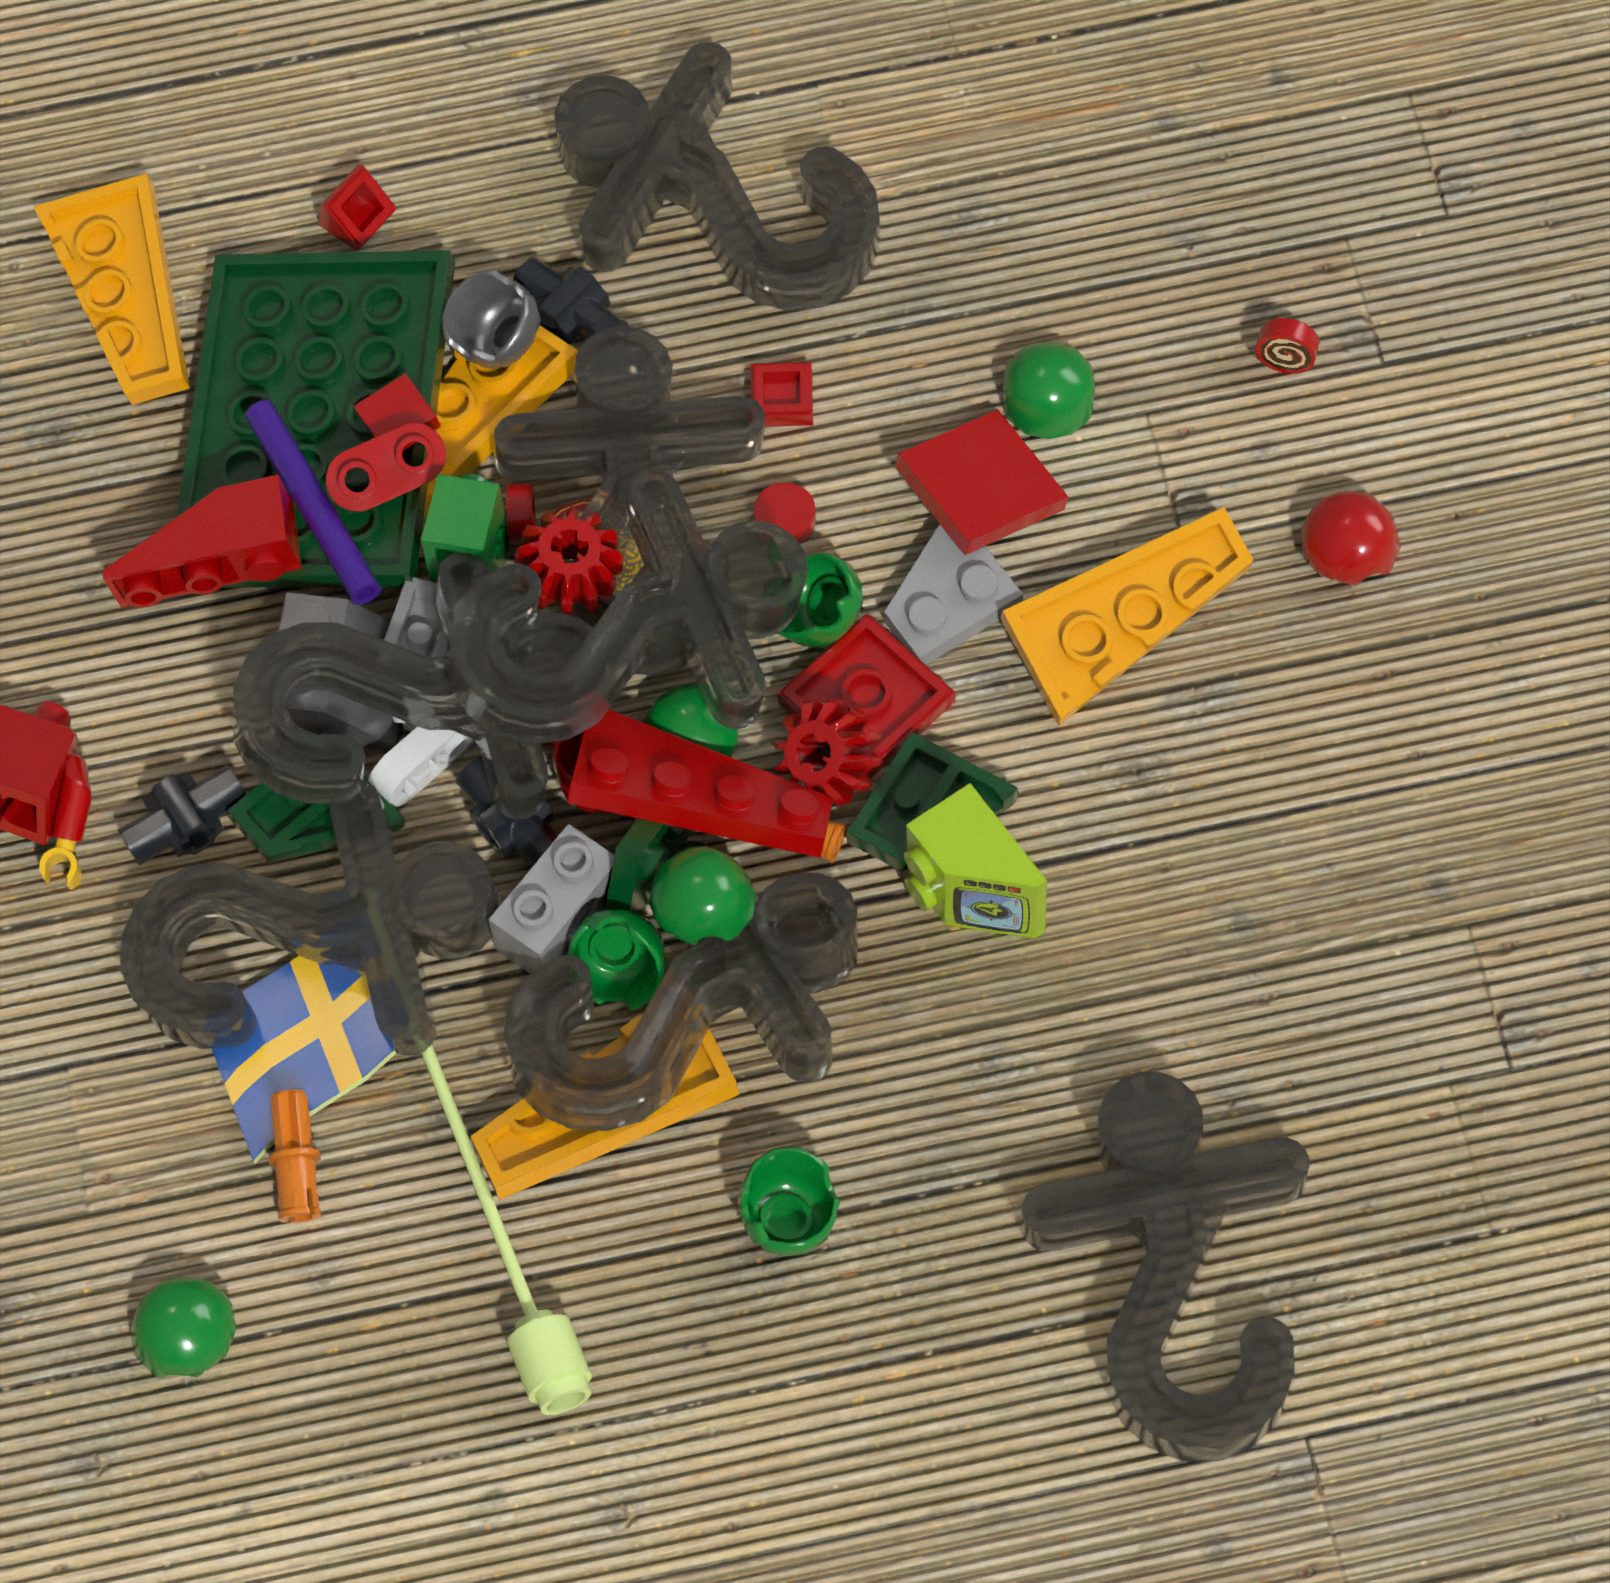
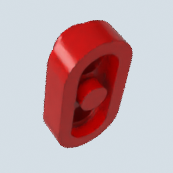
(385, 466)

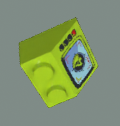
(973, 869)

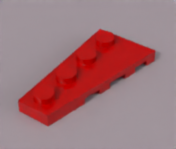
(681, 784)

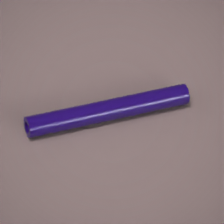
(312, 502)

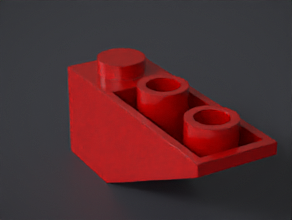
(219, 541)

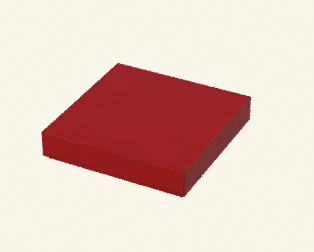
(981, 481)
(878, 677)

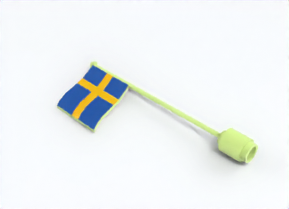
(323, 1038)

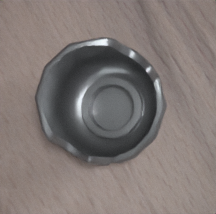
(490, 320)

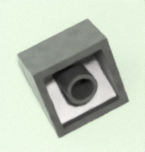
(328, 711)

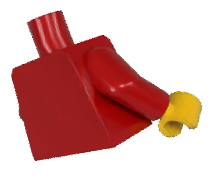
(44, 784)

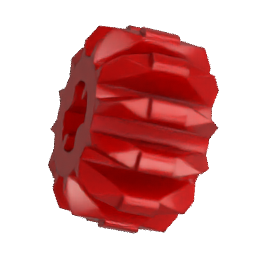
(577, 540)
(845, 740)

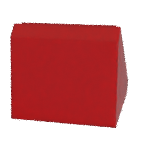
(356, 208)

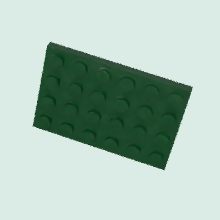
(315, 343)

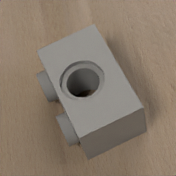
(552, 900)

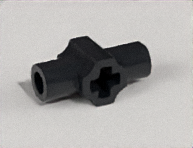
(568, 303)
(182, 814)
(504, 835)

